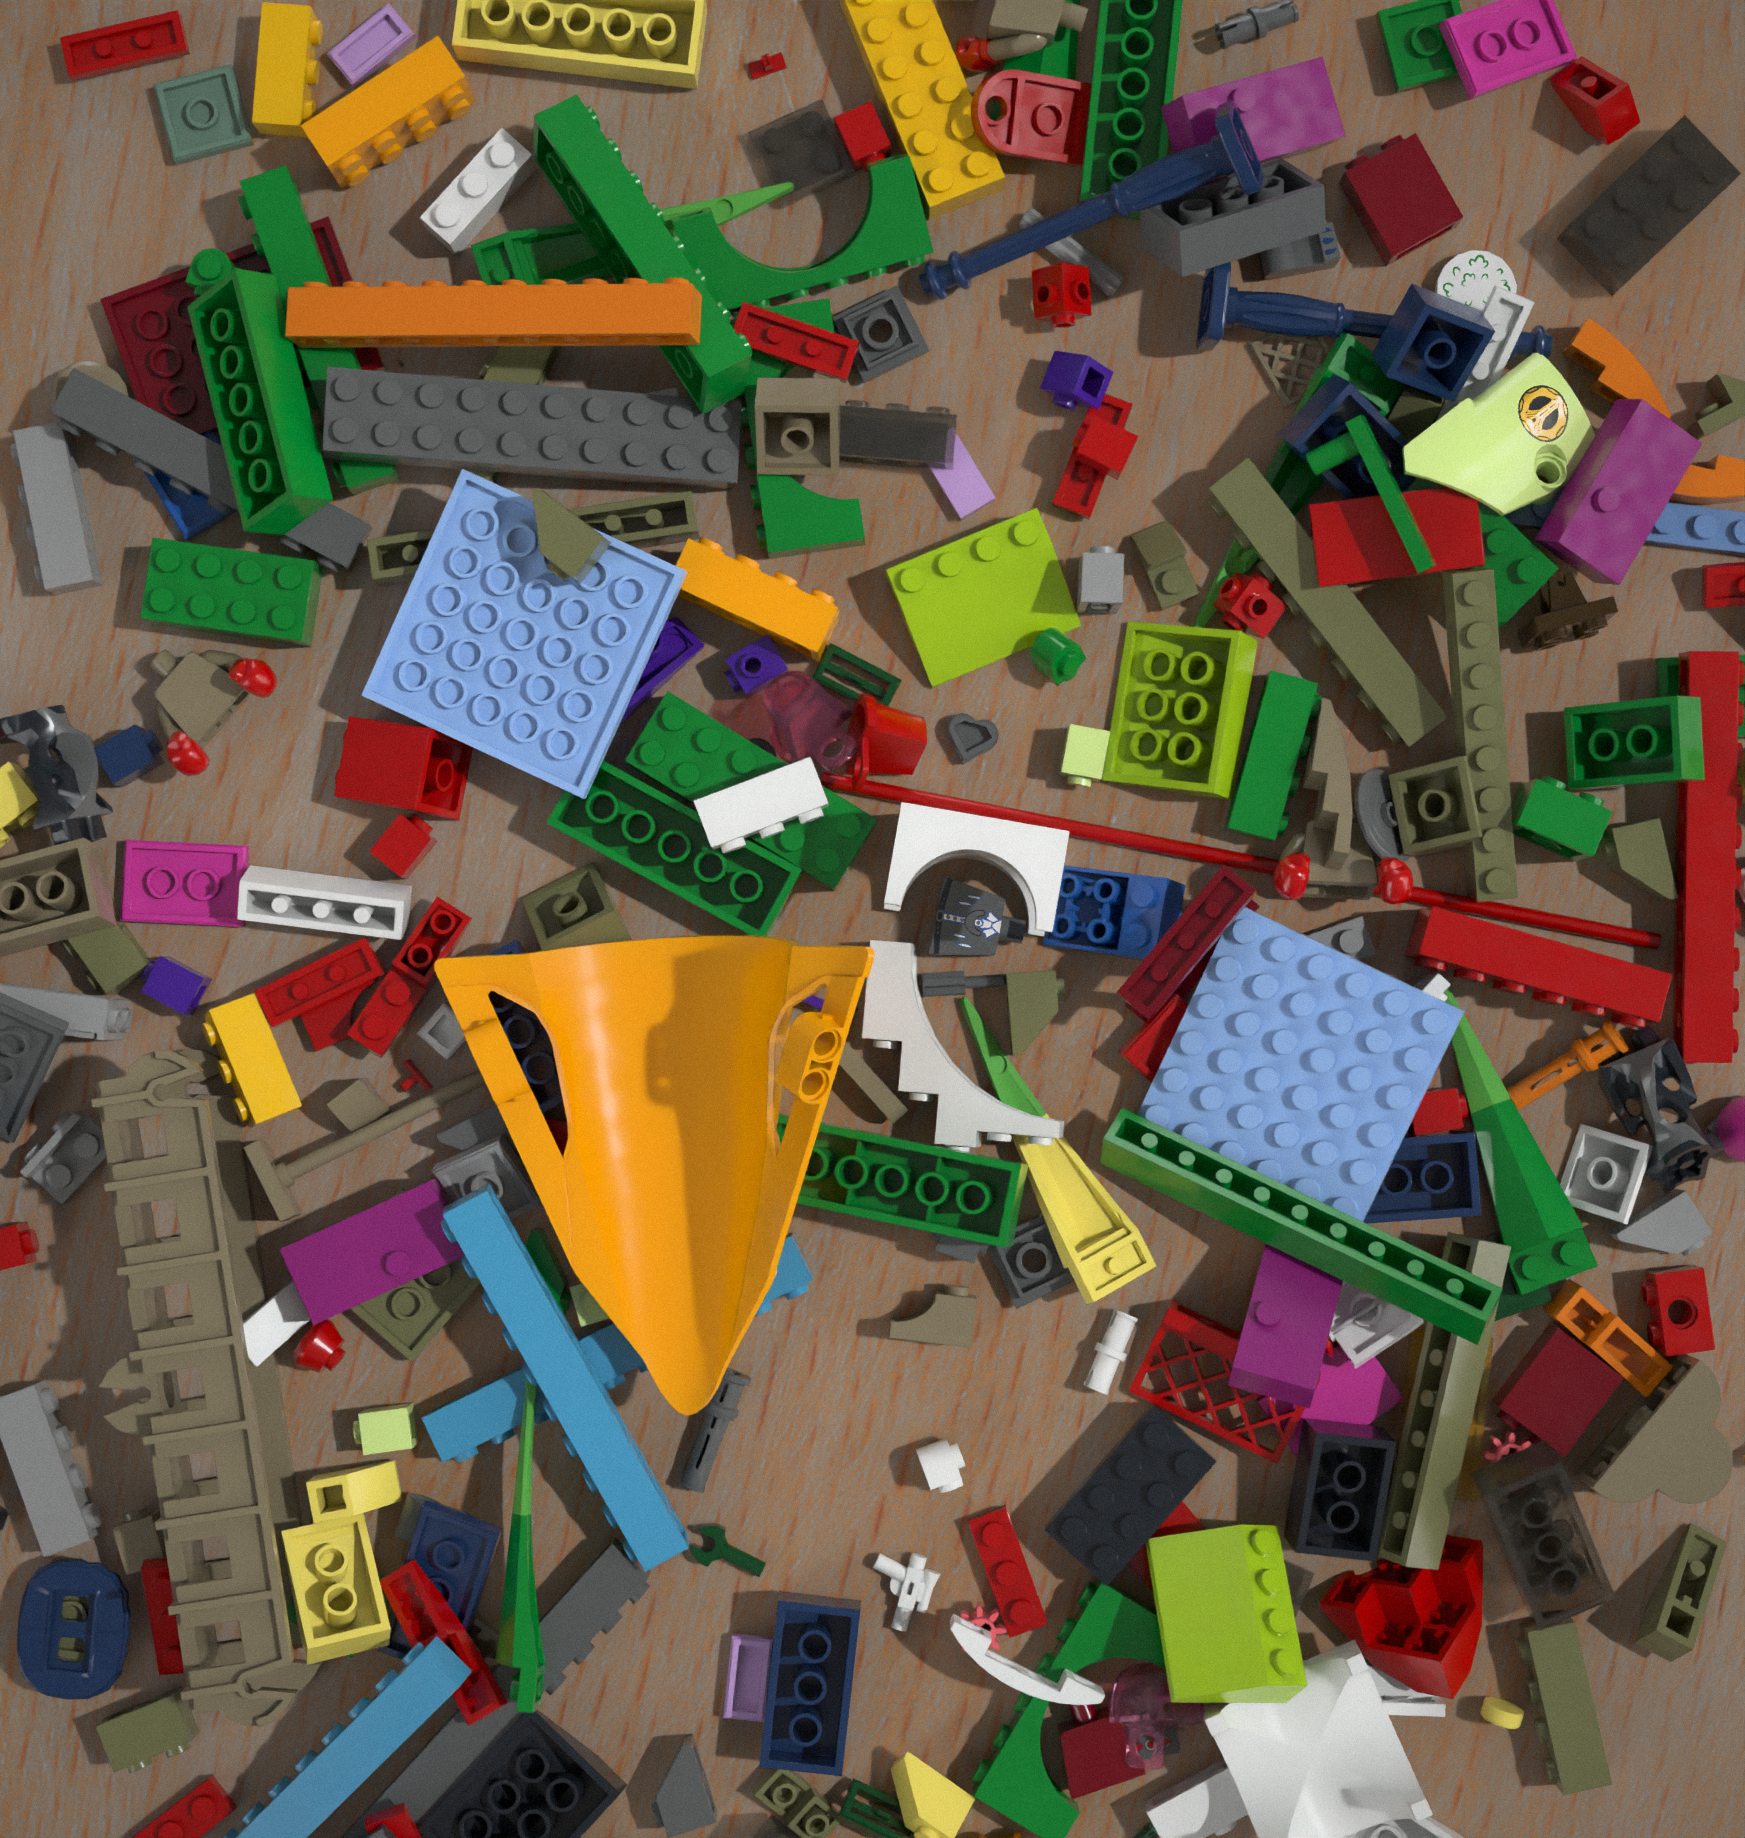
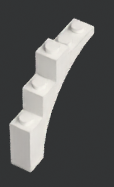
(964, 1110)

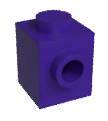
(1076, 380)
(754, 667)

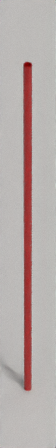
(1236, 859)

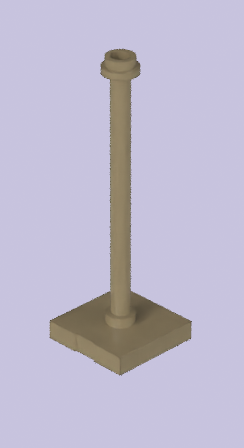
(279, 1177)

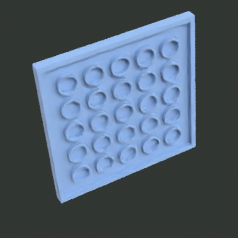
(512, 651)
(1300, 1062)

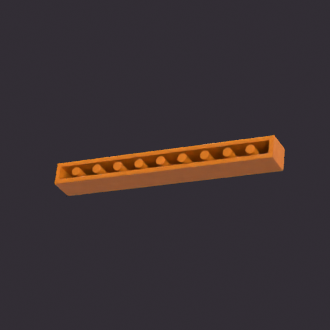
(494, 314)

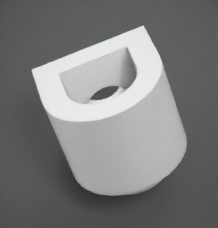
(941, 1465)

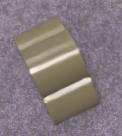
(1665, 1442)

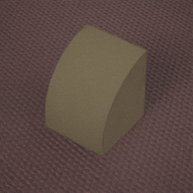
(359, 1105)

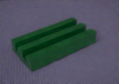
(825, 663)
(865, 1825)

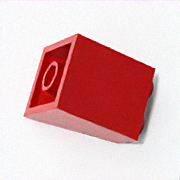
(403, 768)

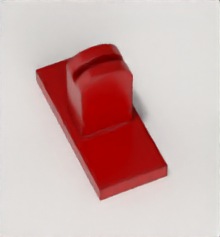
(767, 65)
(416, 1077)

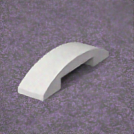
(1069, 1690)

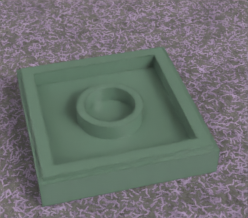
(203, 114)

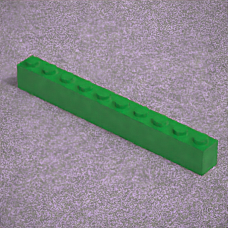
(1300, 1226)

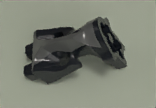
(64, 786)
(1679, 1147)

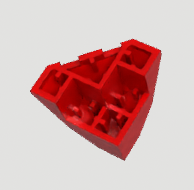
(1415, 1620)

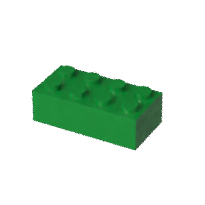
(1517, 562)
(231, 592)

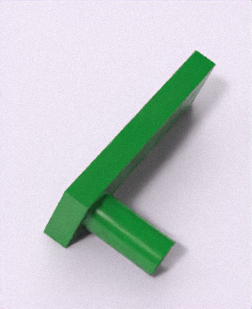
(1362, 441)

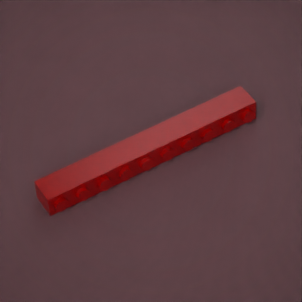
(1707, 866)

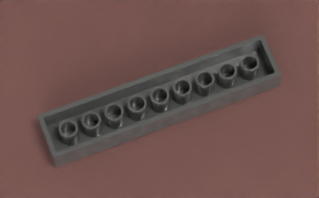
(529, 429)

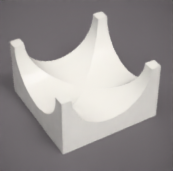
(1024, 852)
(1321, 1759)

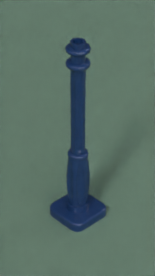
(1153, 185)
(1303, 316)

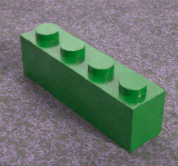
(1271, 757)

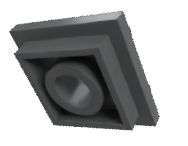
(879, 358)
(1021, 1283)

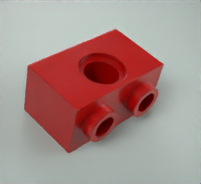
(1694, 1328)

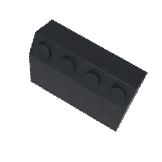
(528, 1786)

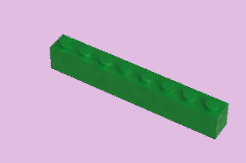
(294, 258)

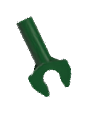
(725, 1551)

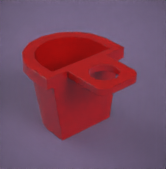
(886, 740)

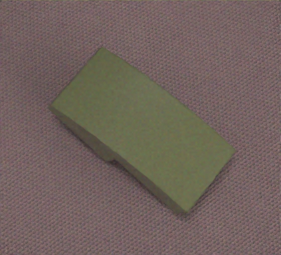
(797, 1802)

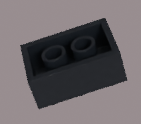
(1339, 1489)

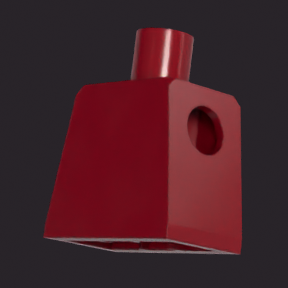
(1094, 1751)

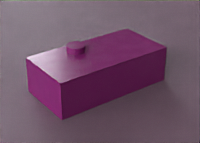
(1281, 109)
(1618, 491)
(371, 1252)
(1285, 1329)

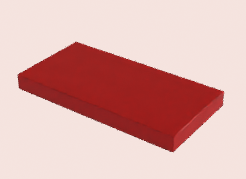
(1361, 544)

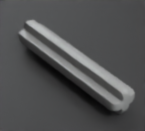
(1072, 252)

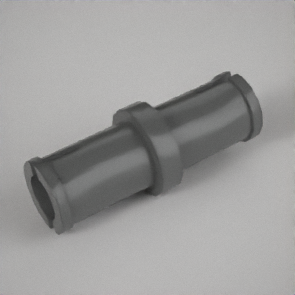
(1256, 22)

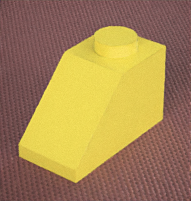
(928, 1800)

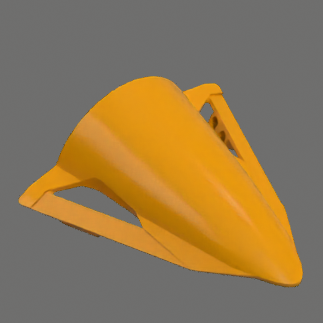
(672, 1112)

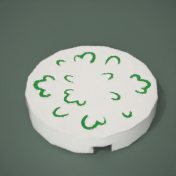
(1472, 277)

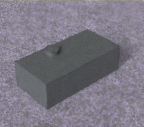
(1225, 224)

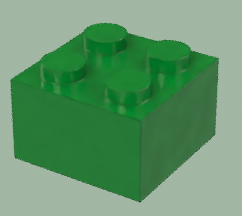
(1559, 819)

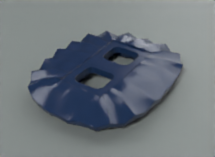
(43, 1626)

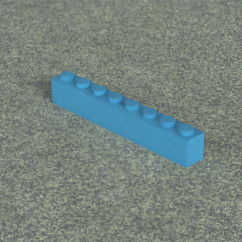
(359, 1747)

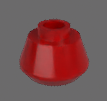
(320, 1348)

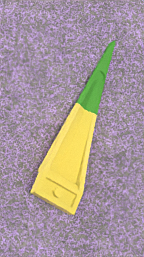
(1083, 1219)

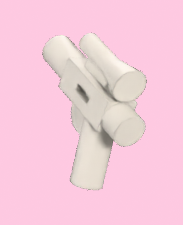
(910, 1584)

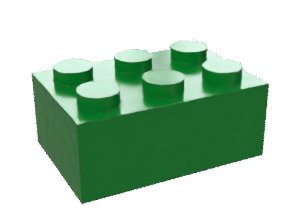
(1634, 743)

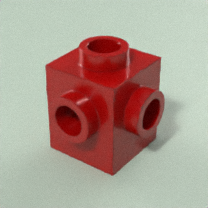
(1061, 294)
(1249, 604)

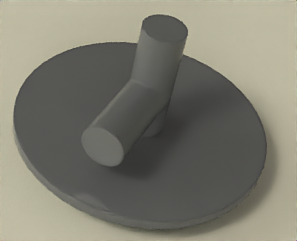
(1377, 814)

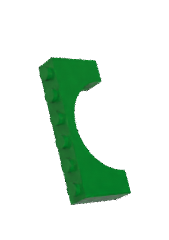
(888, 233)
(793, 516)
(1015, 1777)

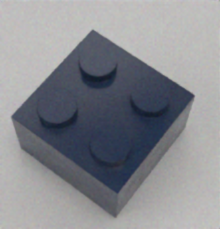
(1432, 342)

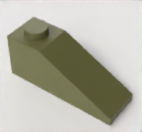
(1681, 1595)

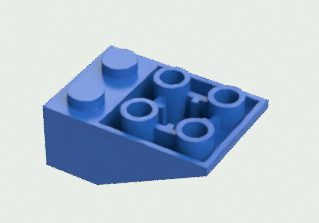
(1114, 912)

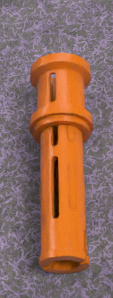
(1523, 1091)

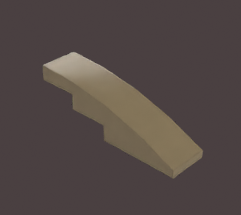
(1330, 775)

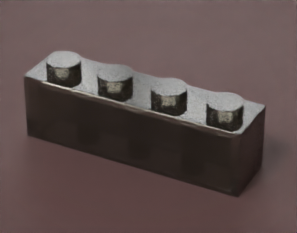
(897, 435)

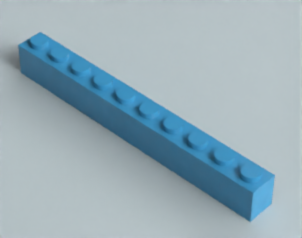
(565, 1376)
(498, 1405)

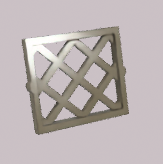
(1271, 373)

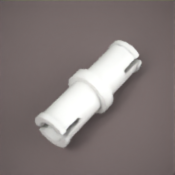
(1110, 1351)

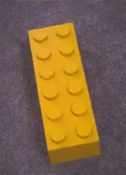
(924, 100)

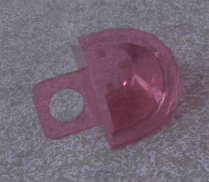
(806, 720)
(1144, 1704)

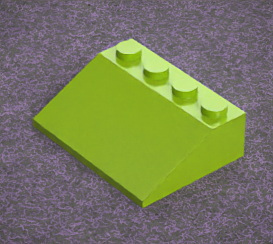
(982, 597)
(1180, 709)
(1226, 1616)

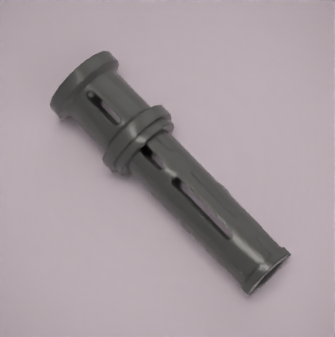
(719, 1412)

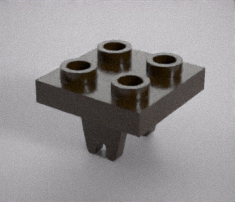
(1565, 614)

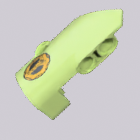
(1505, 439)

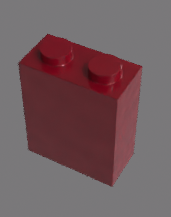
(1400, 198)
(1556, 1390)

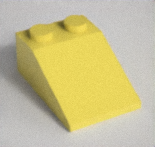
(335, 1588)

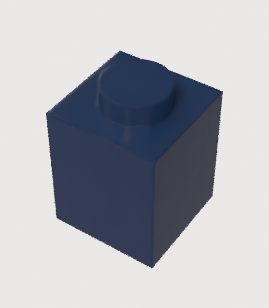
(130, 755)

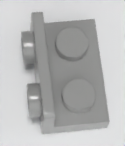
(68, 1156)

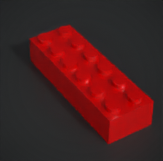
(1538, 965)

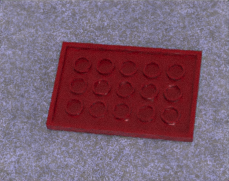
(160, 344)

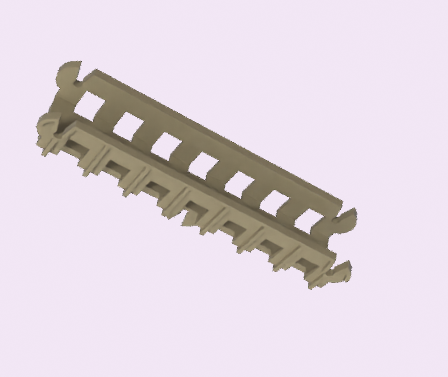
(242, 1403)

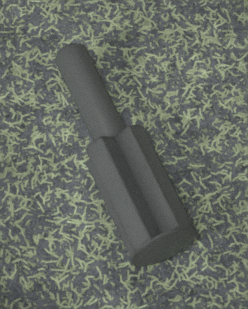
(955, 983)

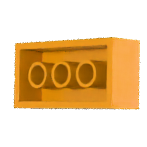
(390, 113)
(756, 600)

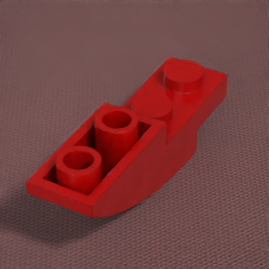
(409, 978)

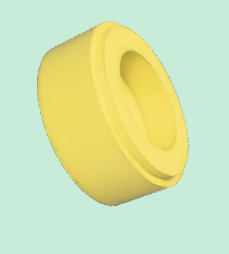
(1502, 1713)

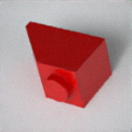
(1597, 100)

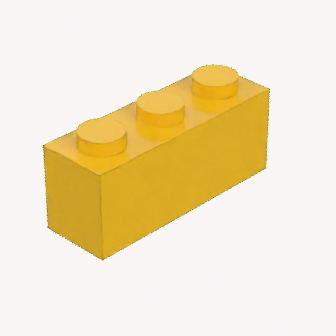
(286, 69)
(250, 1061)

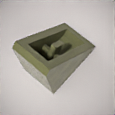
(1414, 411)

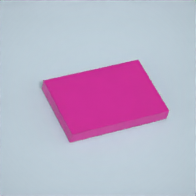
(1506, 43)
(182, 882)
(1343, 1395)

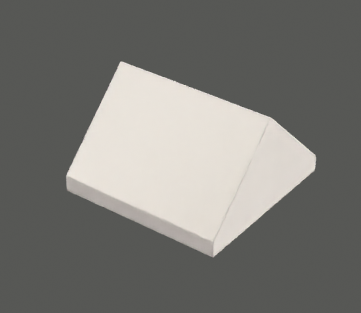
(1605, 1173)

